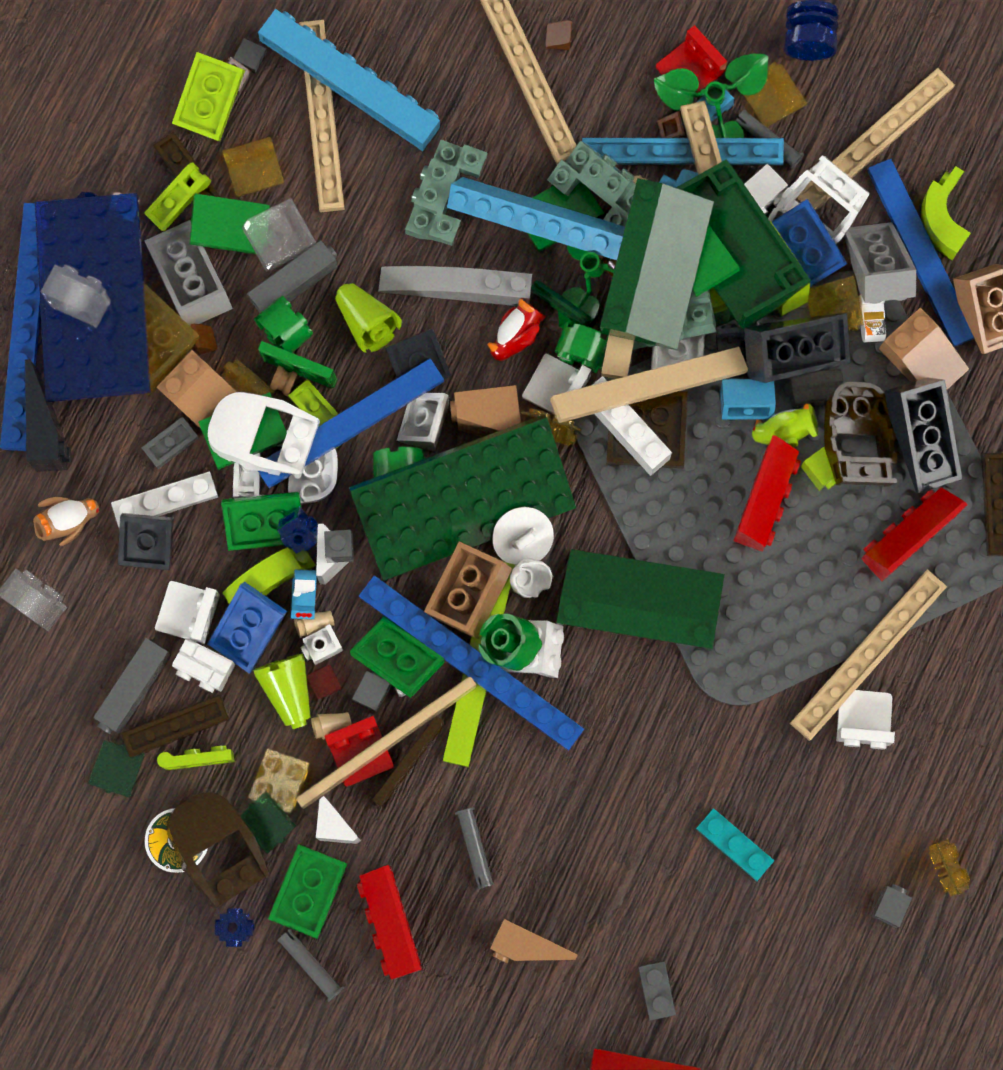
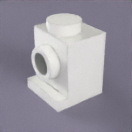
(330, 647)

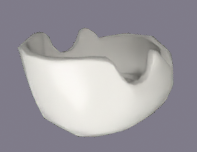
(530, 578)

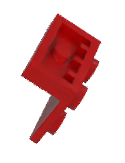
(697, 56)
(352, 741)

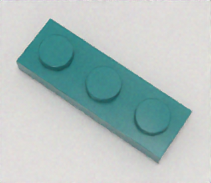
(735, 844)

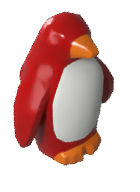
(516, 331)

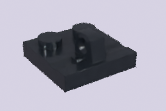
(415, 351)
(145, 541)

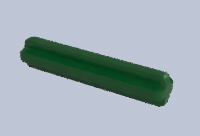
(560, 303)

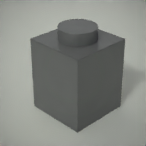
(338, 546)
(371, 691)
(892, 905)

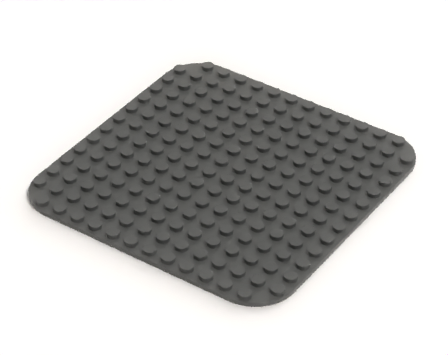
(809, 592)

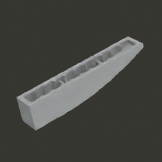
(457, 284)

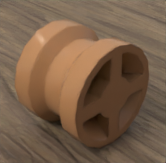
(283, 380)

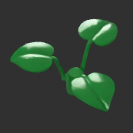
(745, 72)
(594, 267)

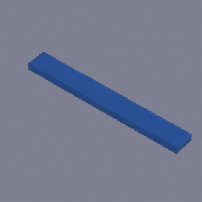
(921, 251)
(366, 414)

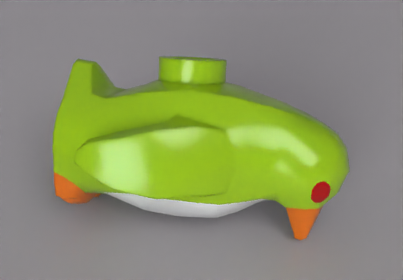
(788, 425)

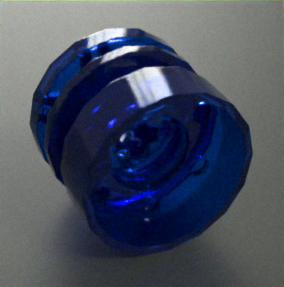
(811, 30)

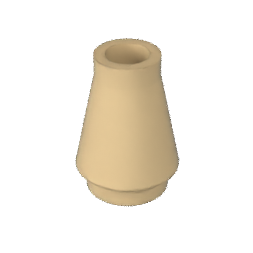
(309, 626)
(328, 723)

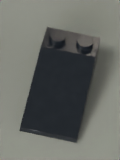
(796, 347)
(925, 432)
(44, 438)

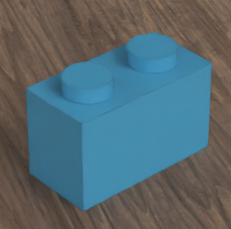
(747, 399)

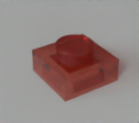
(324, 682)

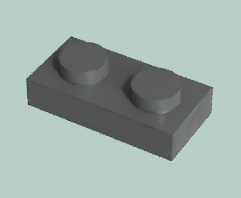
(170, 443)
(656, 991)

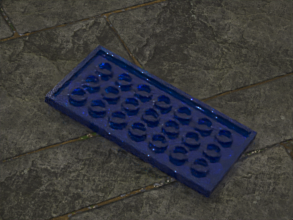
(100, 241)

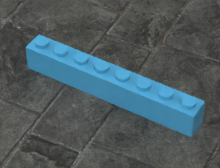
(349, 79)
(536, 217)

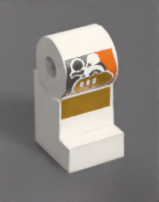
(874, 324)

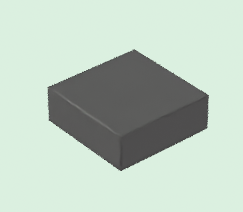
(250, 55)

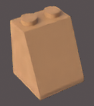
(485, 410)

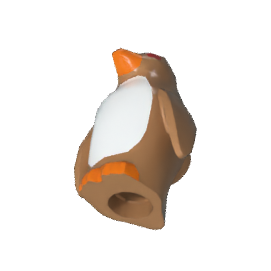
(64, 518)

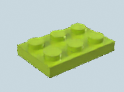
(208, 96)

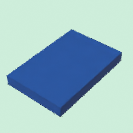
(809, 241)
(247, 627)

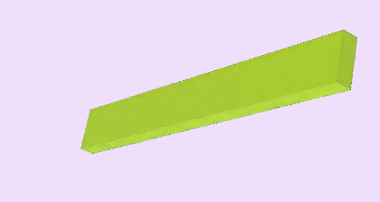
(469, 707)

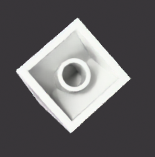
(424, 420)
(325, 570)
(332, 826)

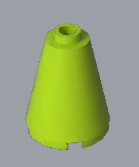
(367, 317)
(287, 689)

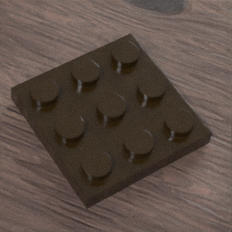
(667, 419)

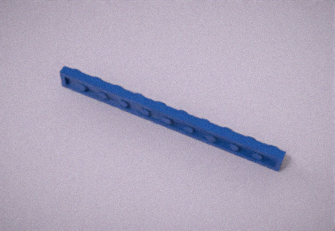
(23, 335)
(471, 663)

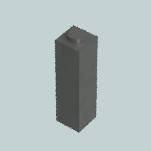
(295, 276)
(131, 687)

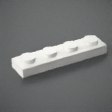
(168, 497)

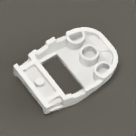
(833, 182)
(236, 426)
(314, 485)

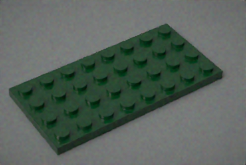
(460, 495)

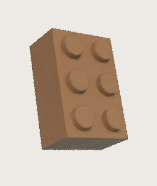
(468, 590)

